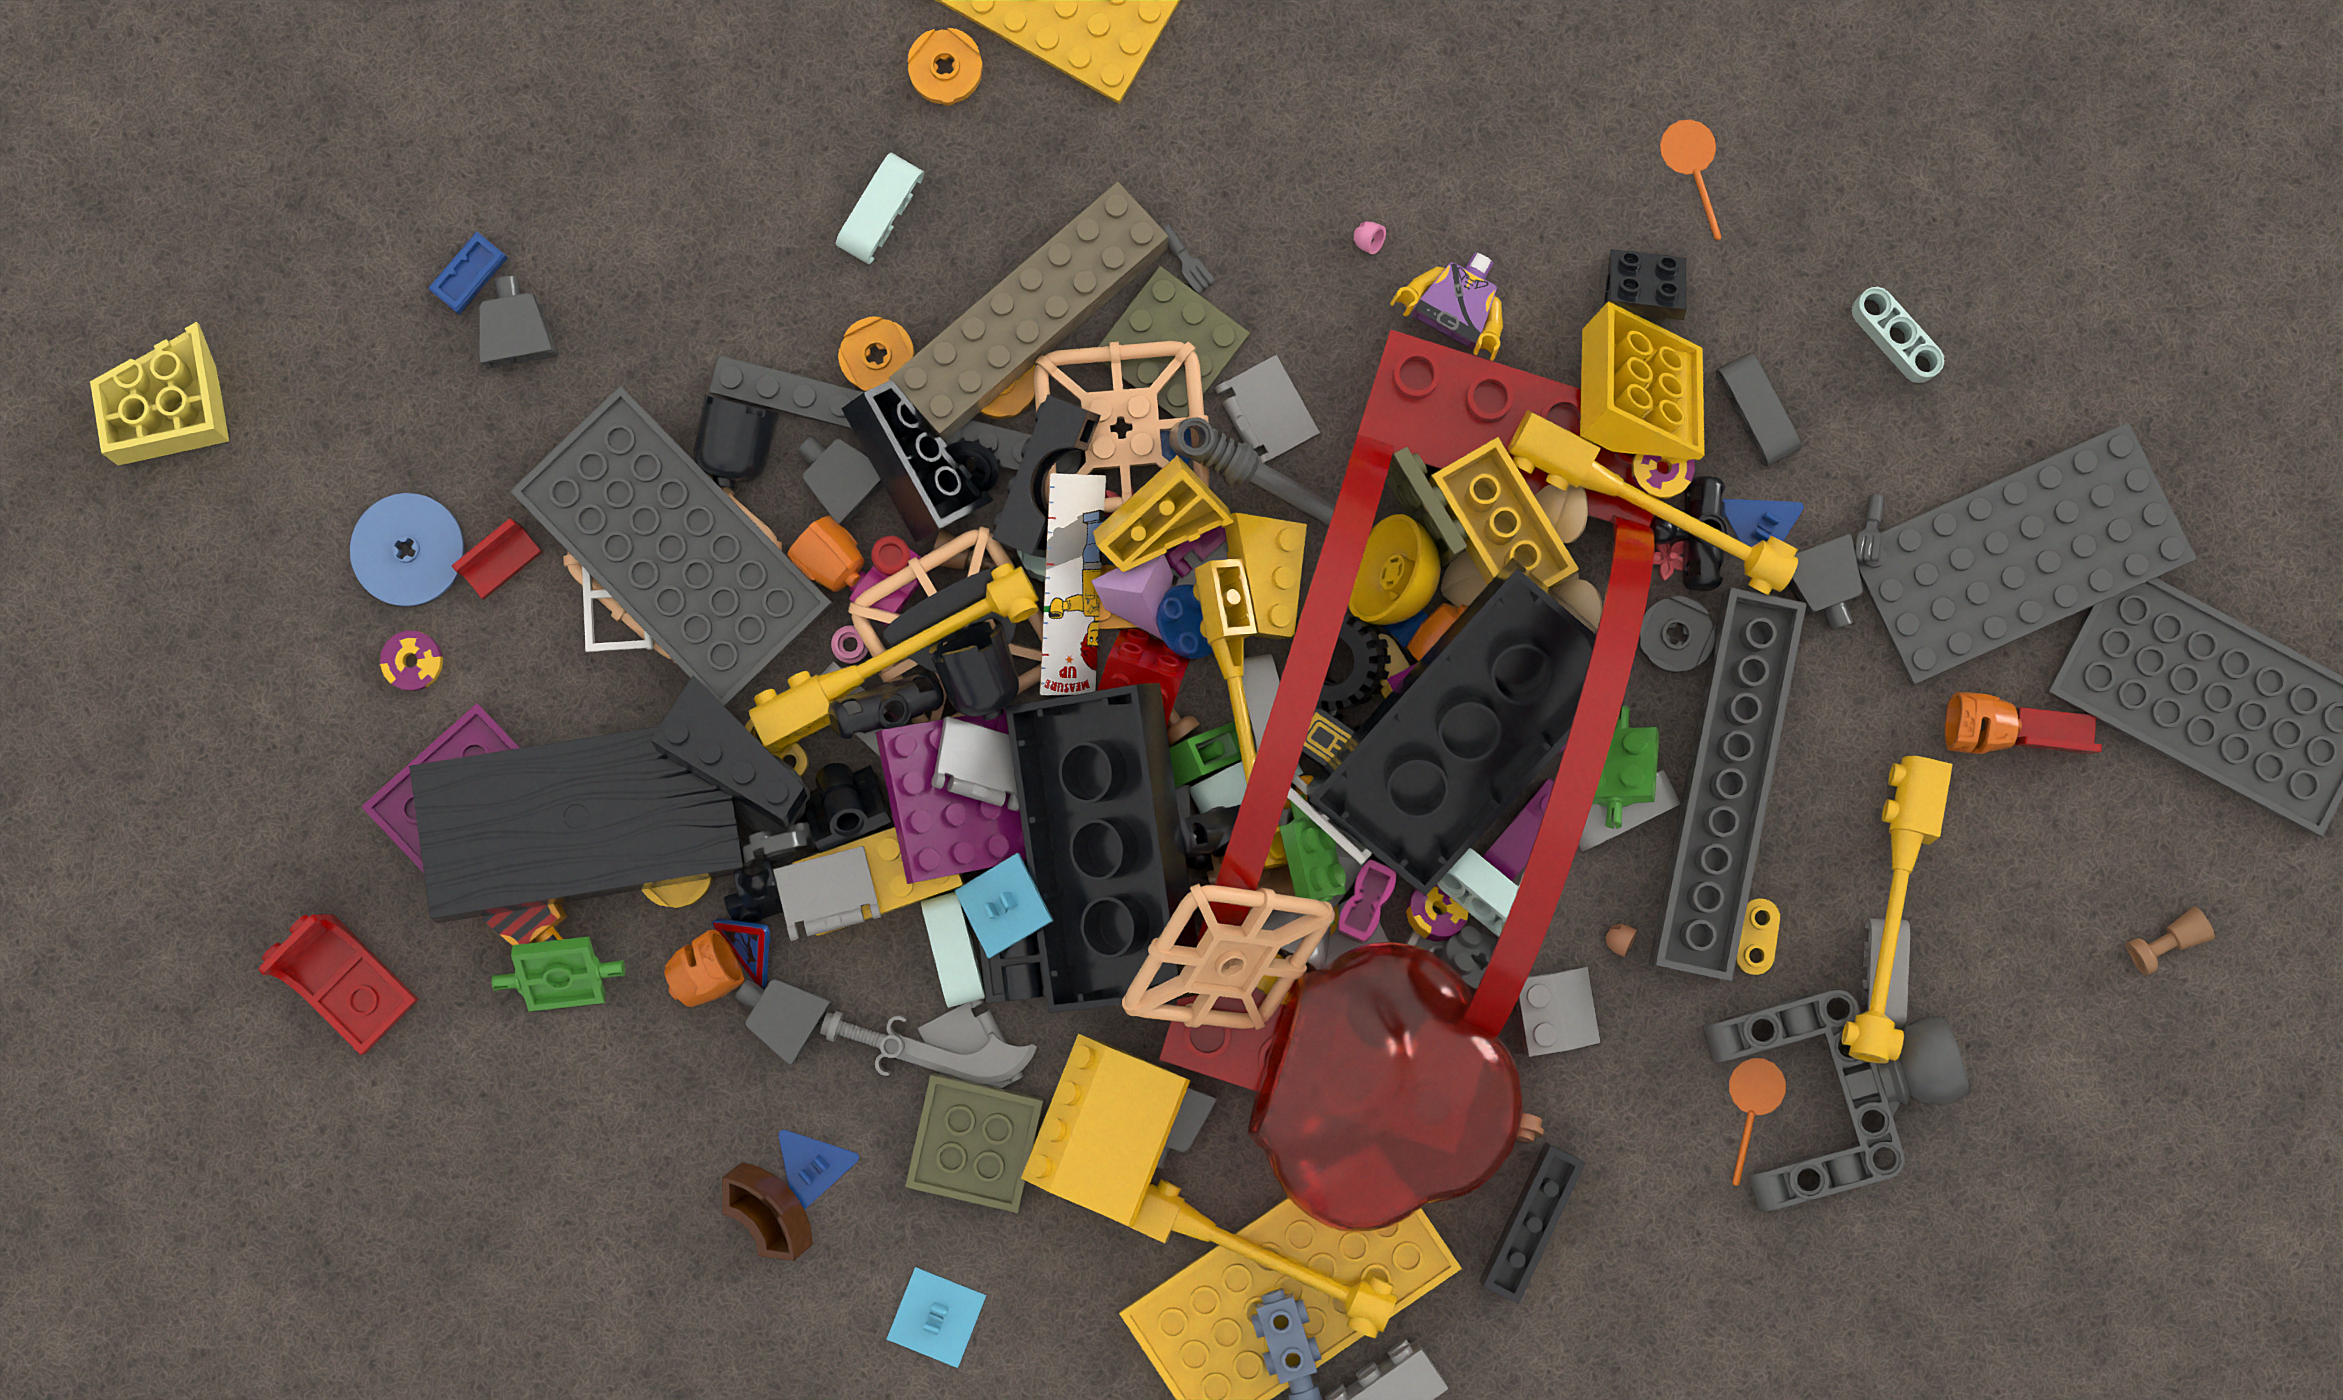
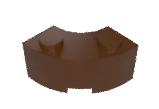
(767, 1211)

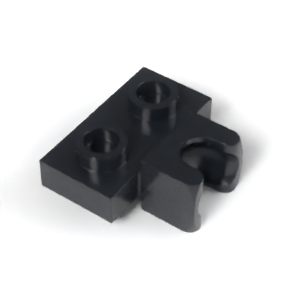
(755, 896)

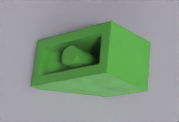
(1204, 754)

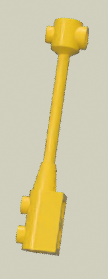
(1572, 461)
(1226, 623)
(804, 707)
(1914, 820)
(1164, 1211)

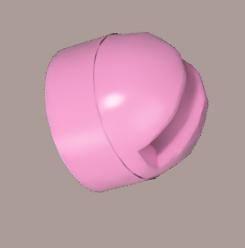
(1364, 234)

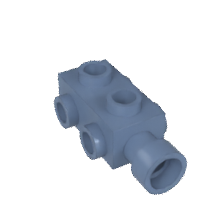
(1288, 1340)

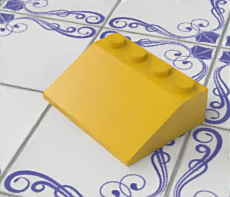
(1640, 387)
(1105, 1129)

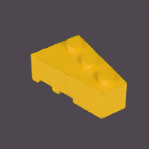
(1160, 516)
(1273, 569)

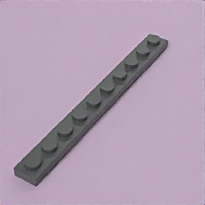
(824, 403)

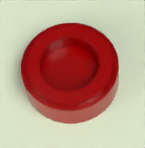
(890, 555)

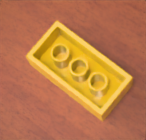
(1502, 516)
(889, 875)

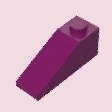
(1514, 844)

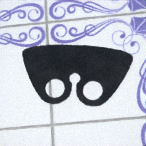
(940, 607)

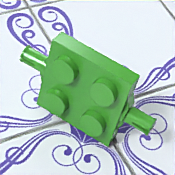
(1628, 769)
(1312, 858)
(558, 974)

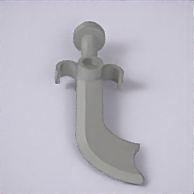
(990, 1065)

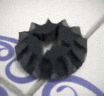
(987, 466)

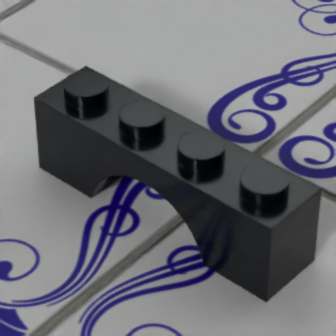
(1058, 431)

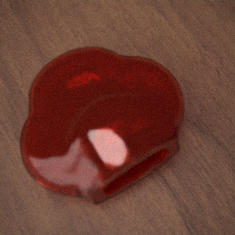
(1383, 1090)

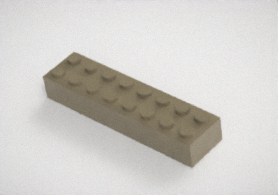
(1031, 311)

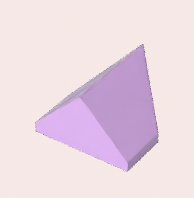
(1136, 592)

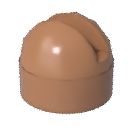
(1621, 938)

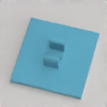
(1003, 905)
(936, 1317)

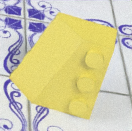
(160, 402)

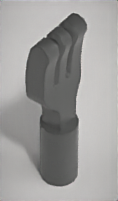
(1192, 268)
(1870, 539)

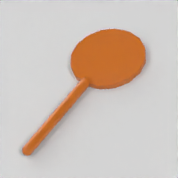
(1688, 150)
(1756, 1089)

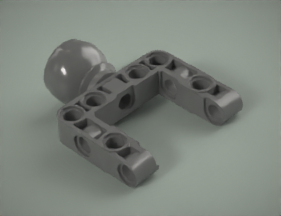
(1926, 1071)

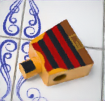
(528, 924)

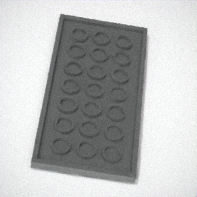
(671, 547)
(2023, 554)
(2212, 699)

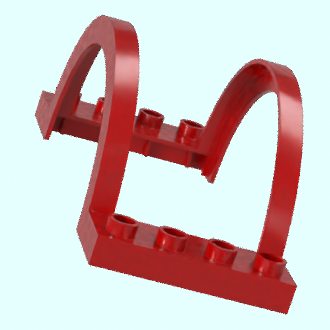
(1441, 409)

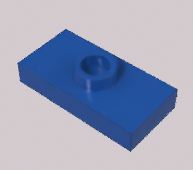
(468, 272)

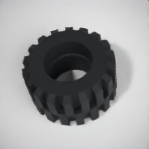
(1367, 670)

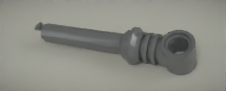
(1241, 465)

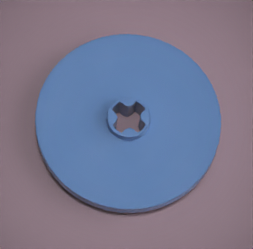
(377, 556)

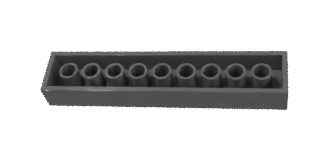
(1727, 784)

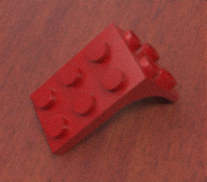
(1144, 660)
(339, 979)

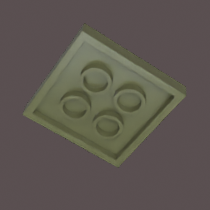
(1174, 312)
(1425, 504)
(974, 1142)

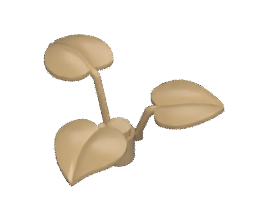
(1568, 516)

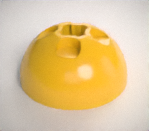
(1396, 572)

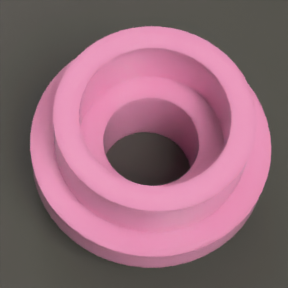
(837, 645)

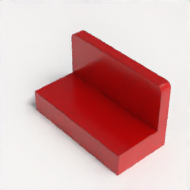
(497, 558)
(2057, 731)

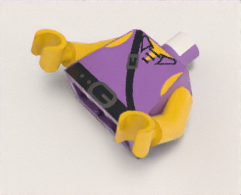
(1457, 303)

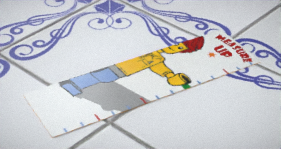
(1070, 596)

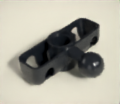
(1709, 511)
(906, 704)
(1210, 837)

